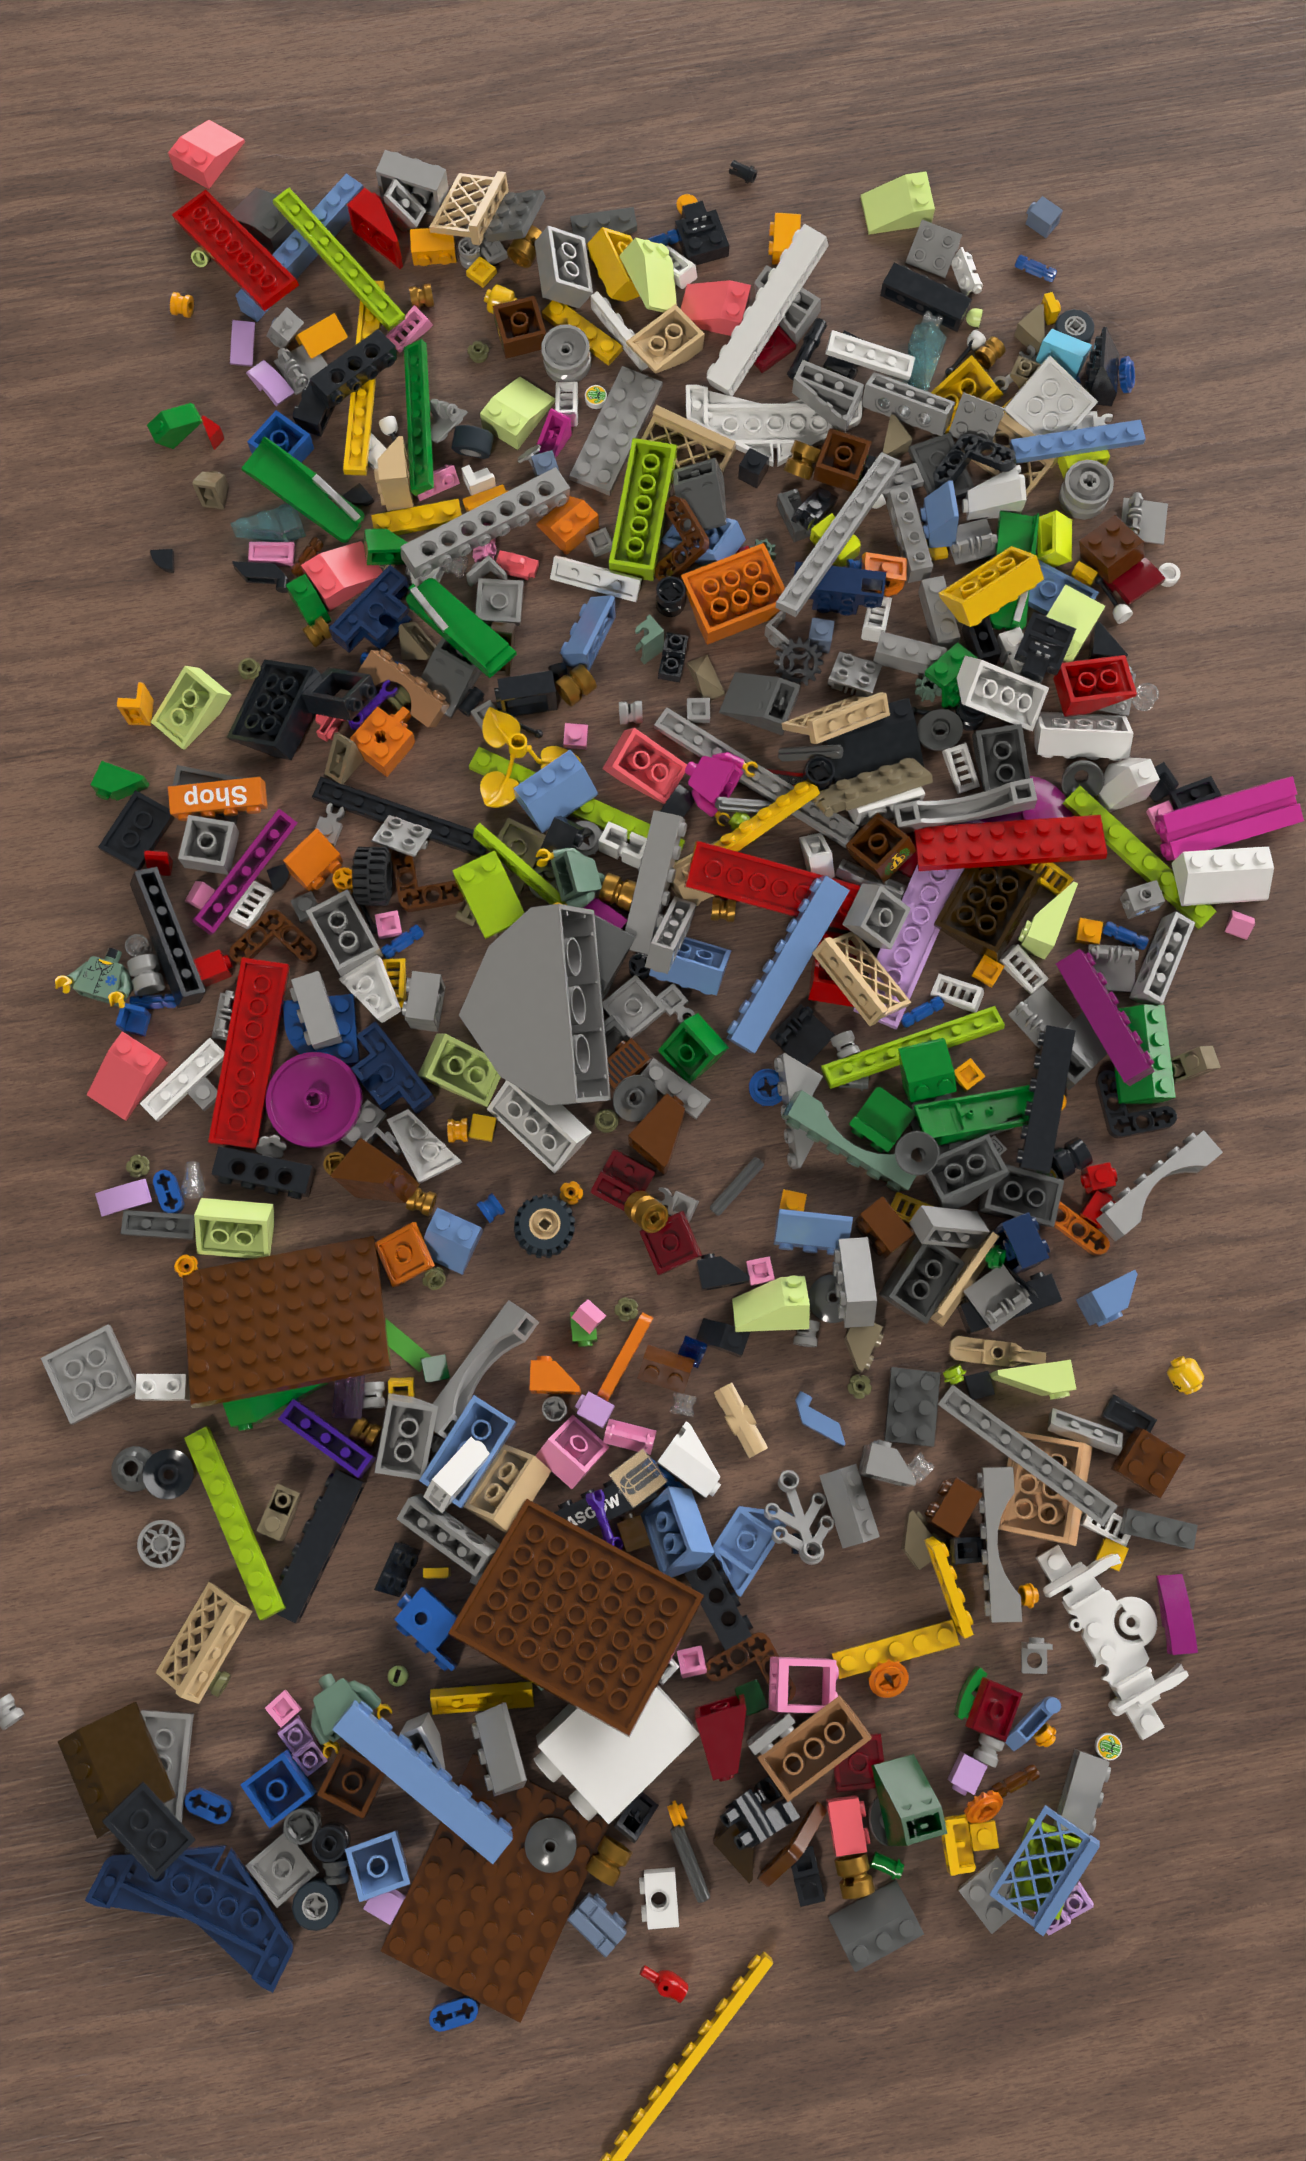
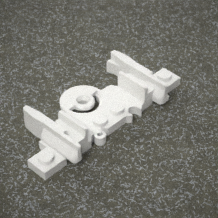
(1123, 1658)

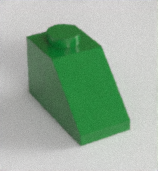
(174, 425)
(382, 547)
(307, 600)
(116, 782)

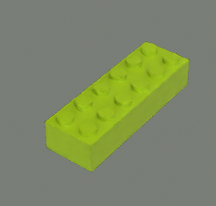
(643, 508)

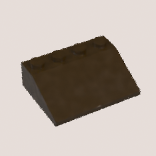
(988, 907)
(111, 1761)

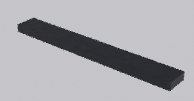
(379, 809)

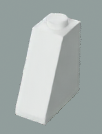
(456, 1474)

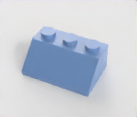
(589, 632)
(555, 790)
(697, 966)
(810, 1230)
(1108, 1301)
(677, 1532)

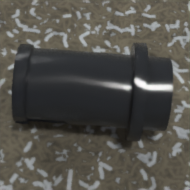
(742, 171)
(471, 701)

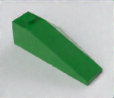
(256, 1409)

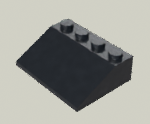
(274, 710)
(878, 743)

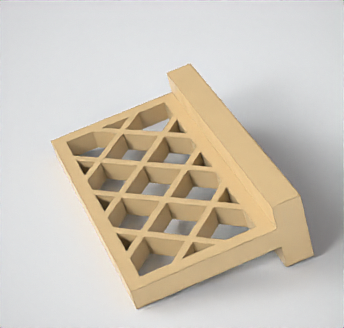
(484, 208)
(1014, 430)
(693, 432)
(839, 717)
(854, 983)
(973, 1266)
(212, 1648)

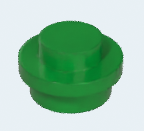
(996, 1257)

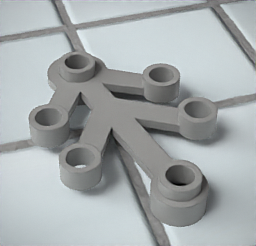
(800, 1521)

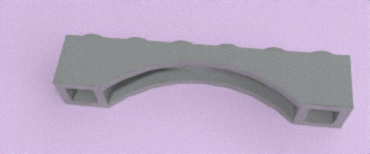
(1002, 800)
(1127, 1211)
(506, 1331)
(997, 1490)

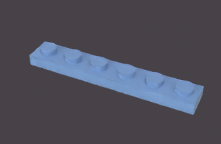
(1078, 441)

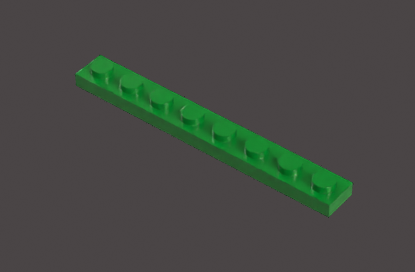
(418, 417)

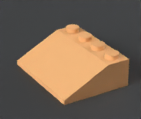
(1037, 1508)

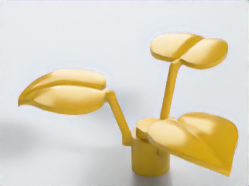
(497, 730)

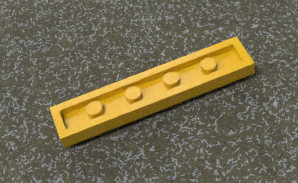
(769, 816)
(897, 1647)

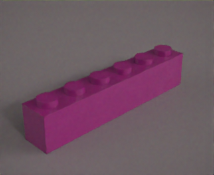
(244, 872)
(1105, 1017)

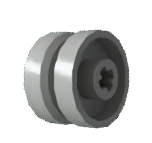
(566, 354)
(1086, 489)

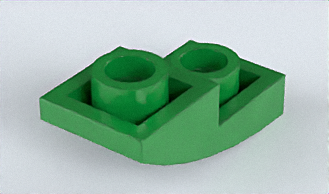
(965, 1698)

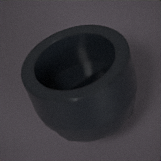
(558, 670)

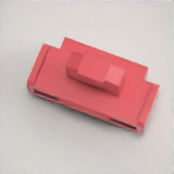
(517, 565)
(328, 726)

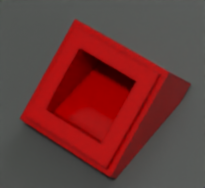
(213, 431)
(160, 860)

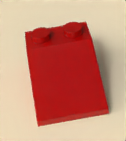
(373, 225)
(1093, 684)
(822, 986)

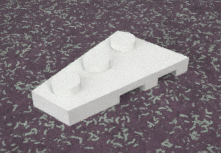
(373, 988)
(421, 1147)

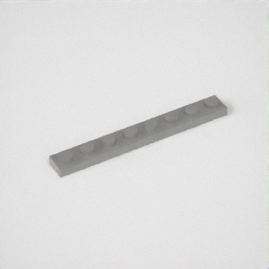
(1028, 1455)

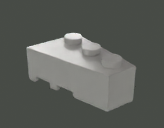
(800, 313)
(828, 394)

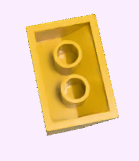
(605, 253)

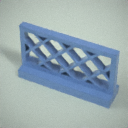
(1064, 1884)

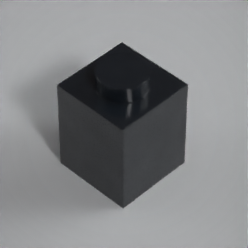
(753, 468)

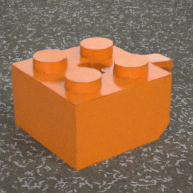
(386, 728)

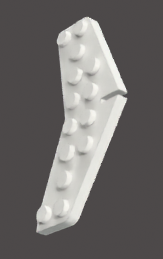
(759, 424)

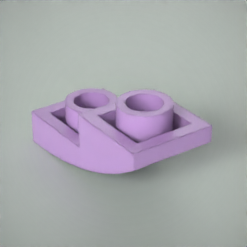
(242, 343)
(270, 381)
(123, 1197)
(302, 1745)
(1076, 1904)

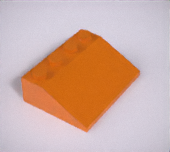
(734, 593)

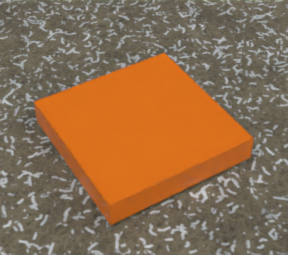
(404, 1254)

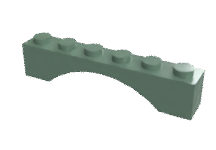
(809, 1115)

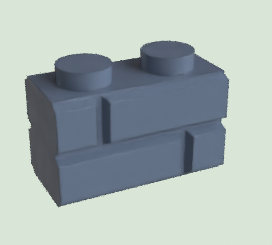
(597, 1923)

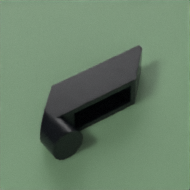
(262, 573)

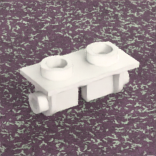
(964, 271)

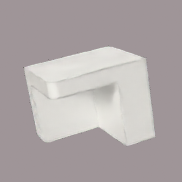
(479, 480)

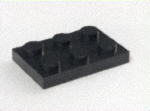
(136, 830)
(148, 1830)

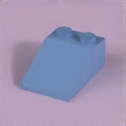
(723, 541)

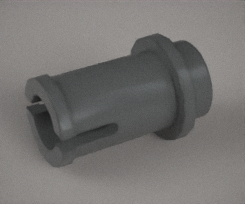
(859, 1084)

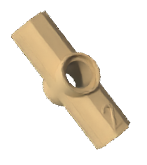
(740, 1420)

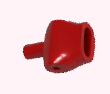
(666, 1983)

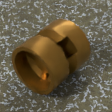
(523, 250)
(802, 459)
(573, 686)
(617, 891)
(646, 1211)
(611, 1857)
(854, 1875)

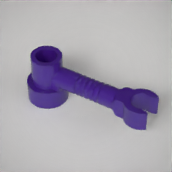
(368, 709)
(598, 1506)

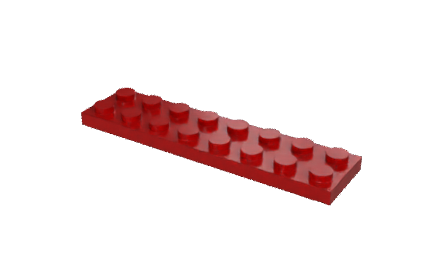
(235, 250)
(1010, 843)
(757, 881)
(249, 1053)

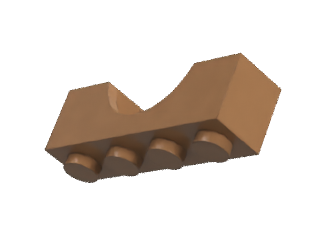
(425, 704)

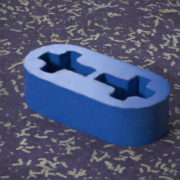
(162, 1193)
(205, 1811)
(456, 2019)

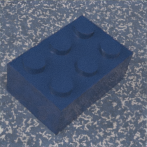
(1021, 1243)

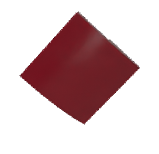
(1137, 581)
(621, 1179)

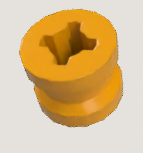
(181, 305)
(341, 877)
(457, 1130)

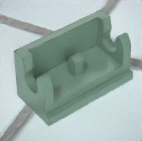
(653, 639)

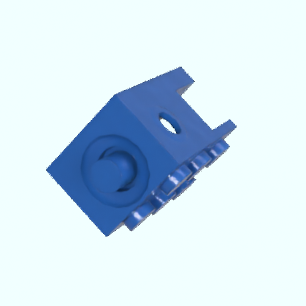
(428, 1622)

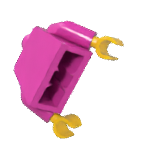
(715, 778)

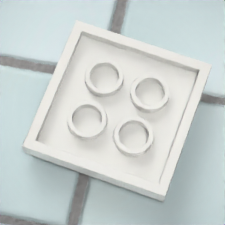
(1050, 401)

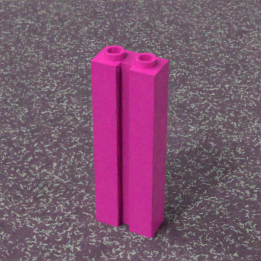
(1229, 818)

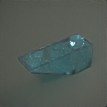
(926, 346)
(273, 525)

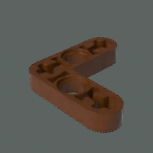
(689, 539)
(413, 890)
(275, 931)
(760, 1657)
(795, 1848)

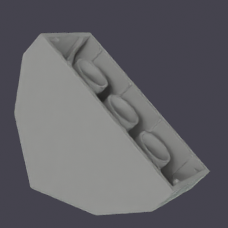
(542, 1006)

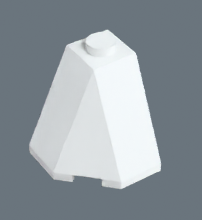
(1000, 493)
(1127, 783)
(690, 1462)

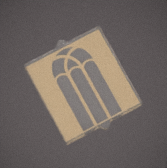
(638, 1477)

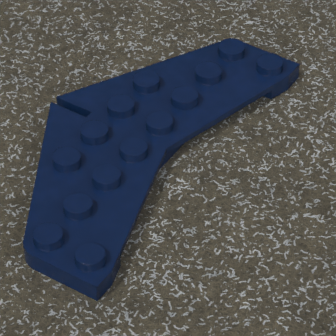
(218, 1901)

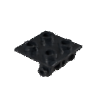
(802, 1035)
(397, 1569)

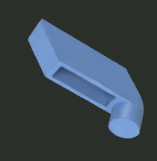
(818, 1421)
(1032, 1722)

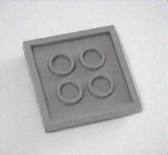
(90, 1374)

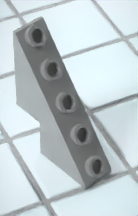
(793, 1078)

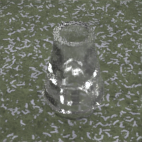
(193, 1182)

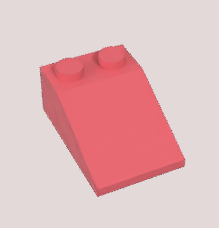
(204, 152)
(716, 305)
(340, 574)
(645, 765)
(125, 1076)

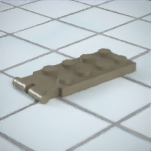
(872, 786)
(525, 844)

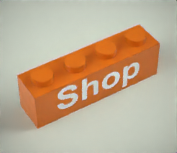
(218, 798)

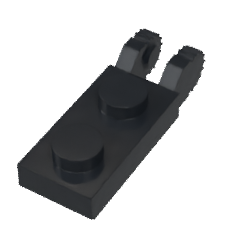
(815, 508)

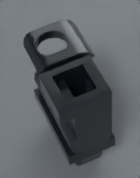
(751, 1819)

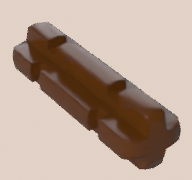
(307, 554)
(1016, 1781)

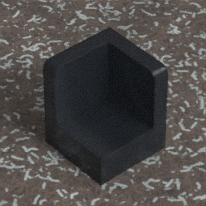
(1166, 783)

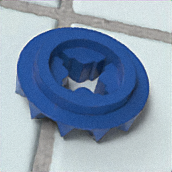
(1126, 374)
(757, 1082)

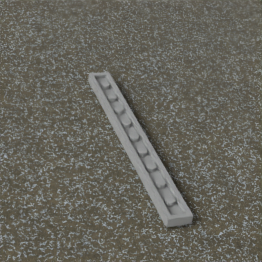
(837, 535)
(763, 783)

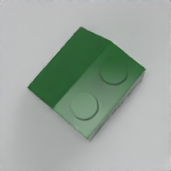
(693, 1048)
(926, 1070)

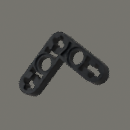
(973, 452)
(1122, 1115)

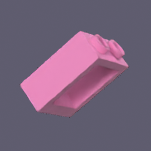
(779, 1683)

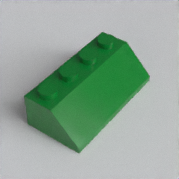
(1157, 1087)

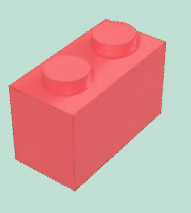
(847, 1825)

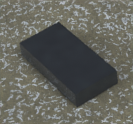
(1127, 1416)

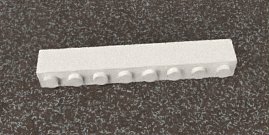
(767, 310)

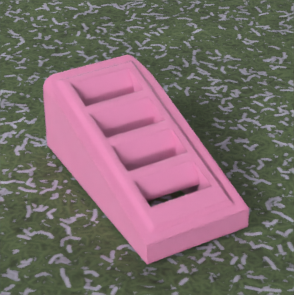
(419, 329)

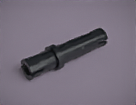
(811, 341)

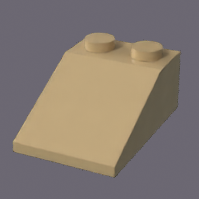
(667, 340)

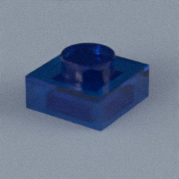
(693, 1349)

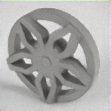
(161, 1543)

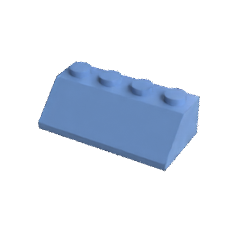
(483, 1425)

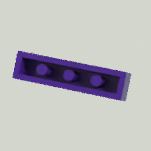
(327, 1438)

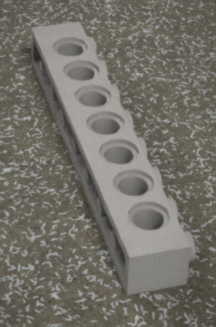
(490, 512)

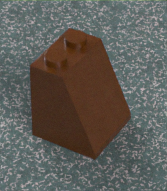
(658, 1132)
(373, 1175)

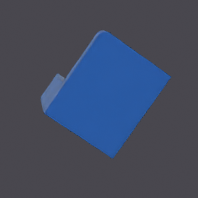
(133, 1019)

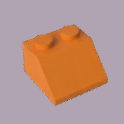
(569, 524)
(313, 861)
(551, 1378)

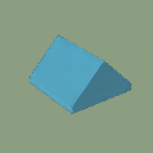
(1065, 350)

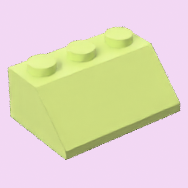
(234, 1228)

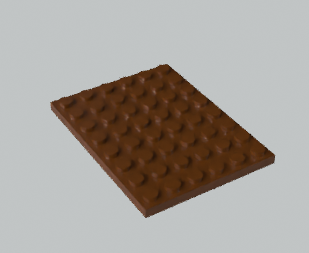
(285, 1322)
(577, 1617)
(490, 1923)

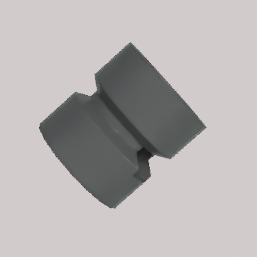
(302, 1824)

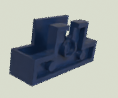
(842, 591)
(374, 613)
(388, 1073)

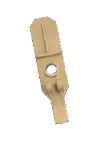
(981, 1352)

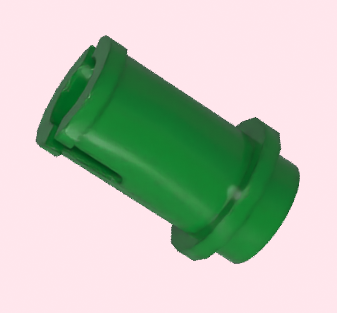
(887, 1865)

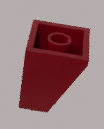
(721, 1734)

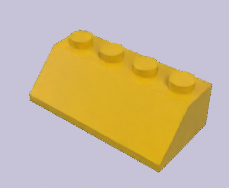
(992, 585)

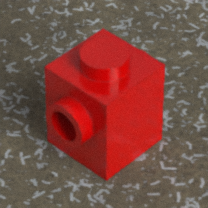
(1098, 1177)

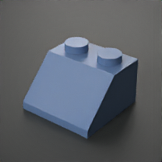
(940, 516)
(451, 1240)
(378, 1866)

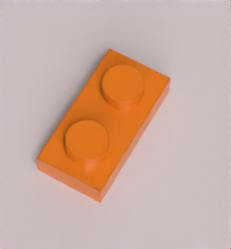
(893, 566)

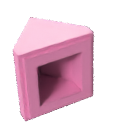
(199, 894)
(1240, 925)
(588, 1316)

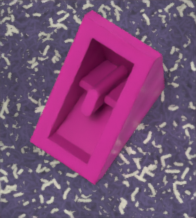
(555, 432)

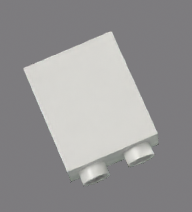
(606, 1764)

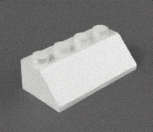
(1000, 692)
(1083, 736)
(1223, 875)
(543, 1128)

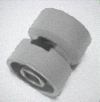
(146, 976)

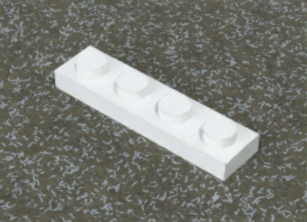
(615, 325)
(870, 355)
(595, 578)
(183, 1079)

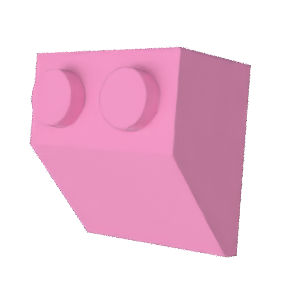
(572, 1451)

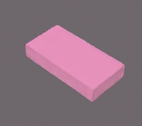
(272, 552)

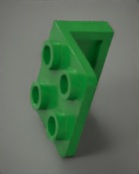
(945, 673)
(882, 1120)

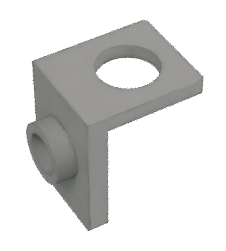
(482, 568)
(774, 636)
(387, 1138)
(1038, 1646)

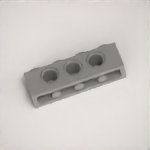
(908, 404)
(909, 533)
(670, 935)
(1162, 959)
(447, 1534)

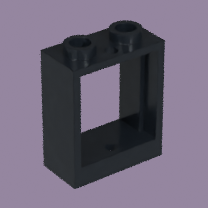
(321, 693)
(526, 694)

